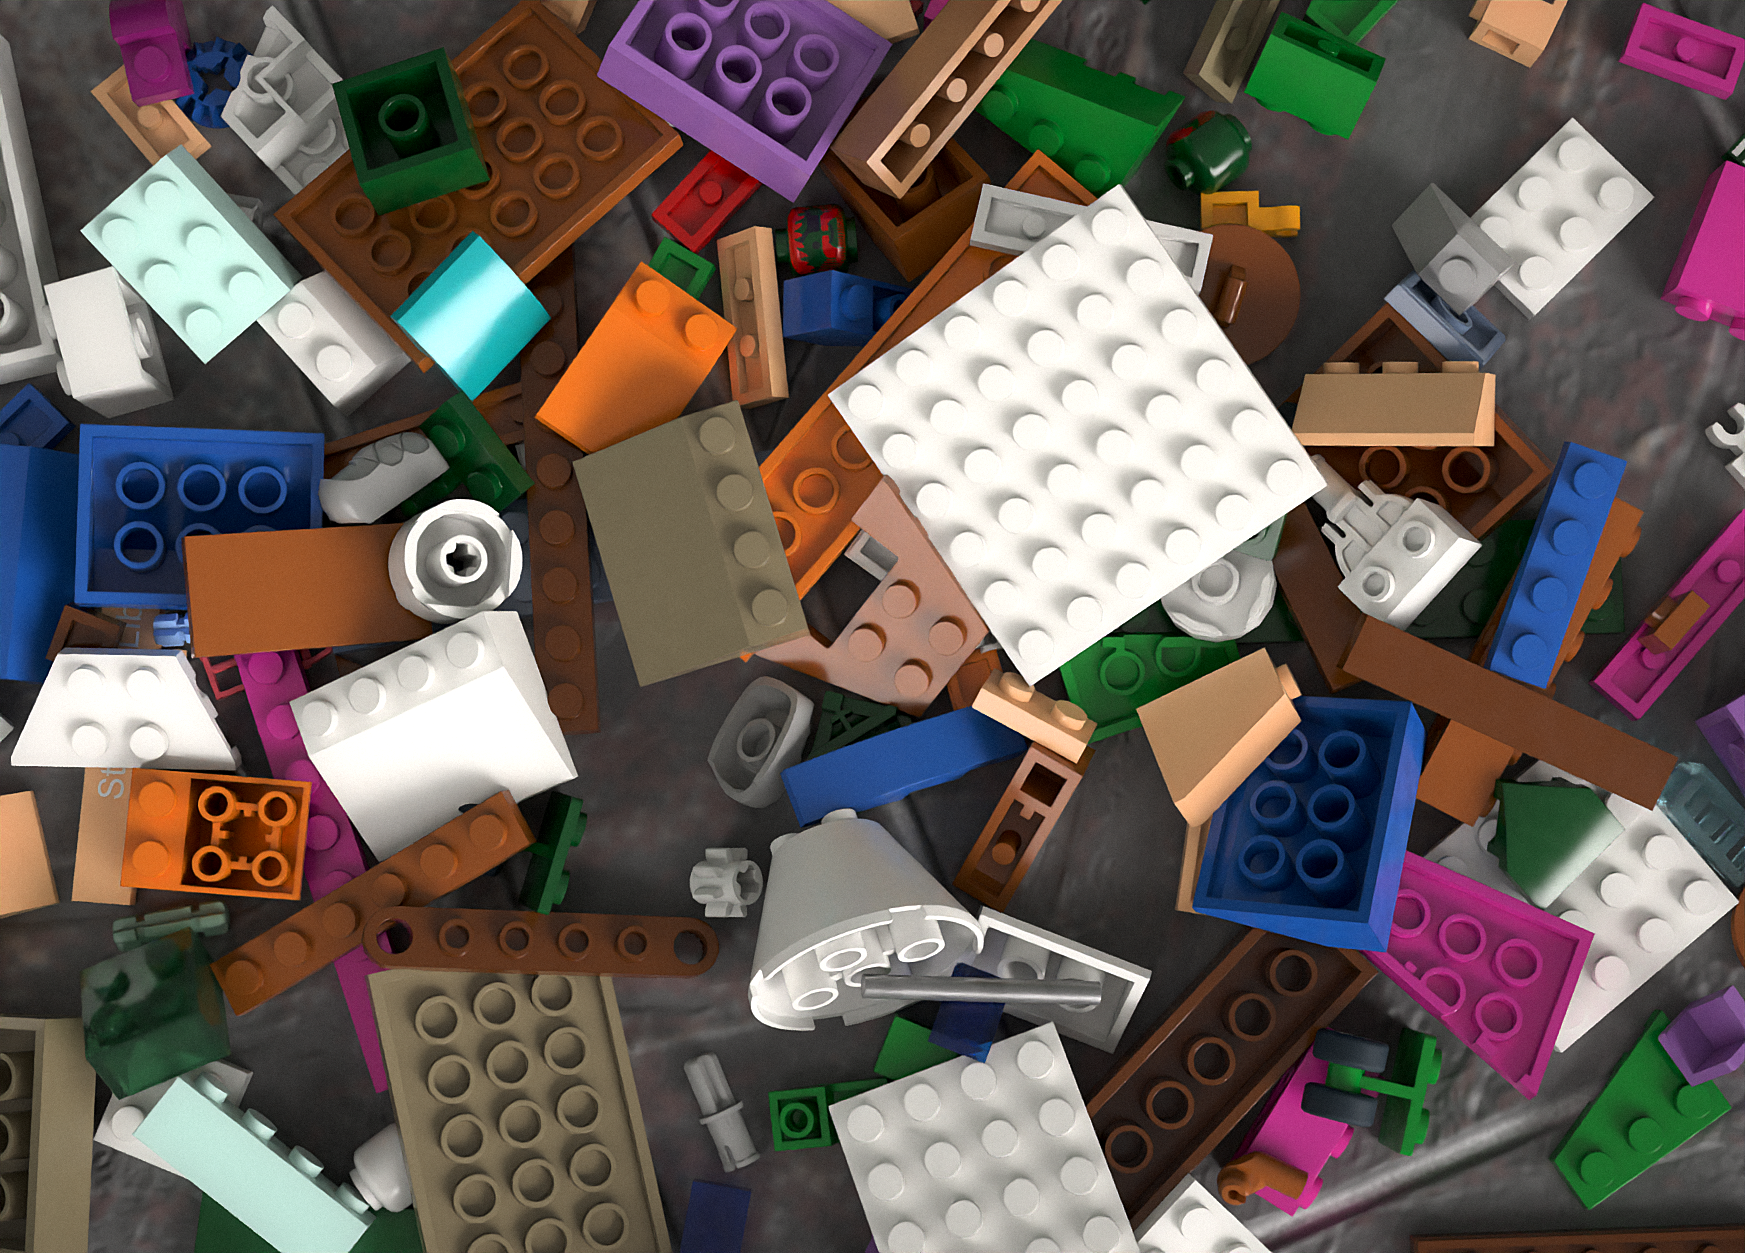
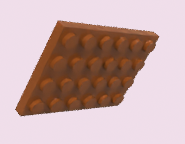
(556, 161)

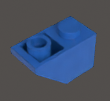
(838, 308)

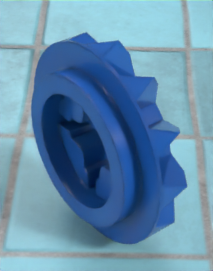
(211, 58)

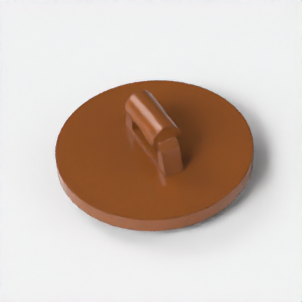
(1250, 289)

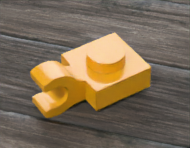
(1244, 209)

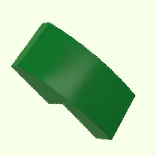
(802, 1113)

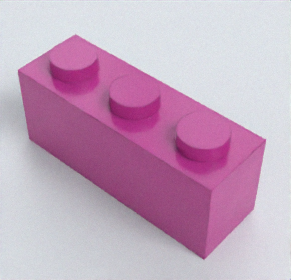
(1295, 1135)

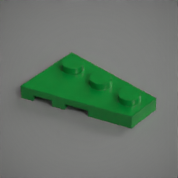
(1134, 669)
(1634, 1119)

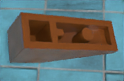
(1020, 825)

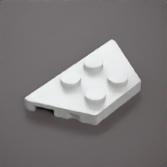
(123, 714)

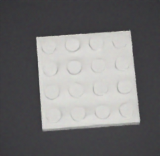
(1638, 897)
(984, 1157)

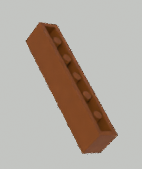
(1463, 763)

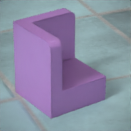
(1708, 1036)

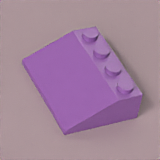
(748, 77)

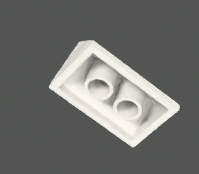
(1029, 952)

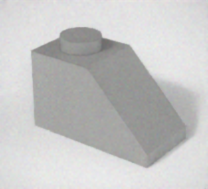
(1450, 249)

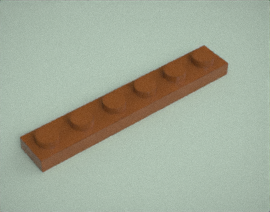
(336, 921)

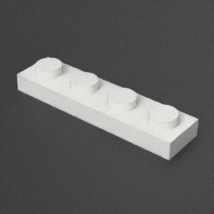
(1018, 220)

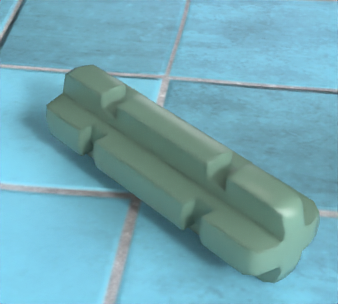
(210, 918)

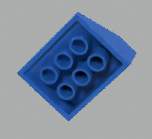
(164, 483)
(1320, 827)

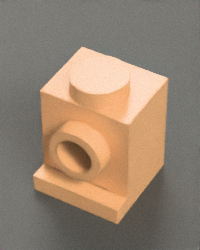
(1515, 26)

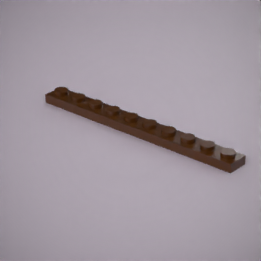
(558, 514)

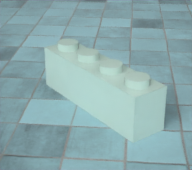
(252, 1171)

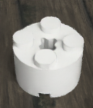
(477, 538)

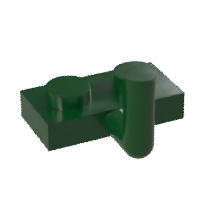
(474, 458)

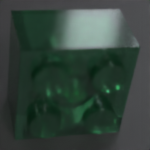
(153, 1013)

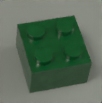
(410, 131)

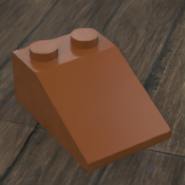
(929, 216)

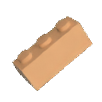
(1397, 406)

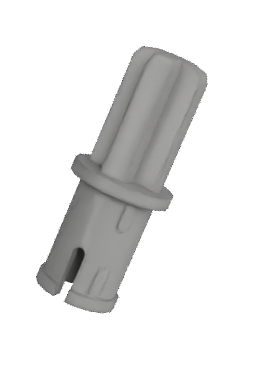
(720, 1111)

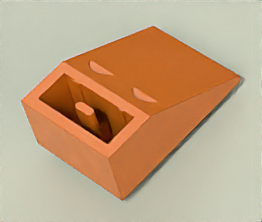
(216, 834)

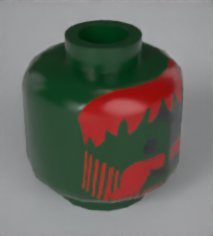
(1207, 152)
(817, 240)

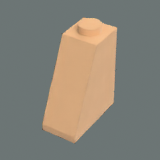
(1220, 730)

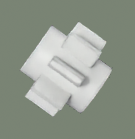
(726, 882)

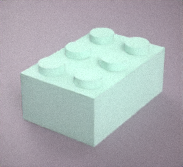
(192, 253)

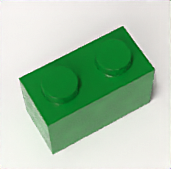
(1314, 76)

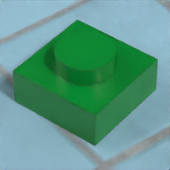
(682, 267)

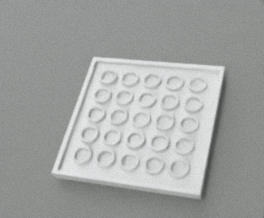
(1077, 436)

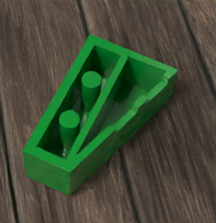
(1078, 116)

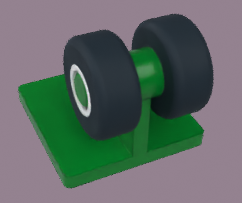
(1341, 1098)

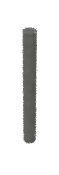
(980, 989)

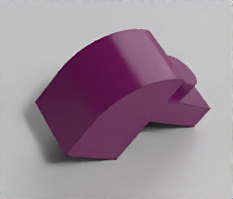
(153, 48)

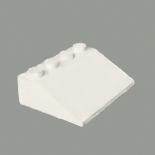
(435, 731)

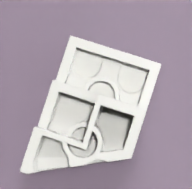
(287, 105)

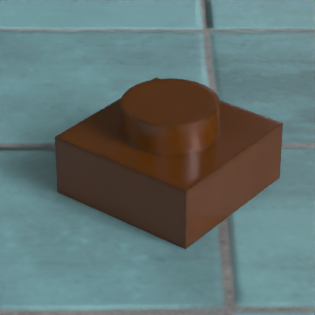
(85, 629)

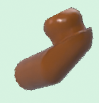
(1255, 1172)

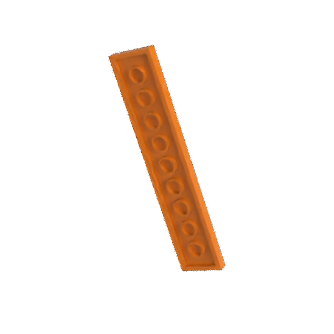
(820, 467)

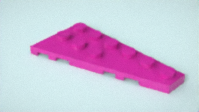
(1484, 966)

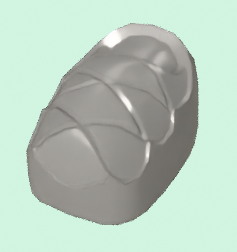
(380, 478)
(761, 740)

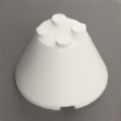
(846, 907)

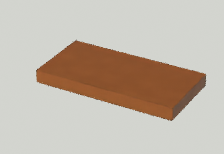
(294, 591)

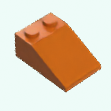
(636, 364)

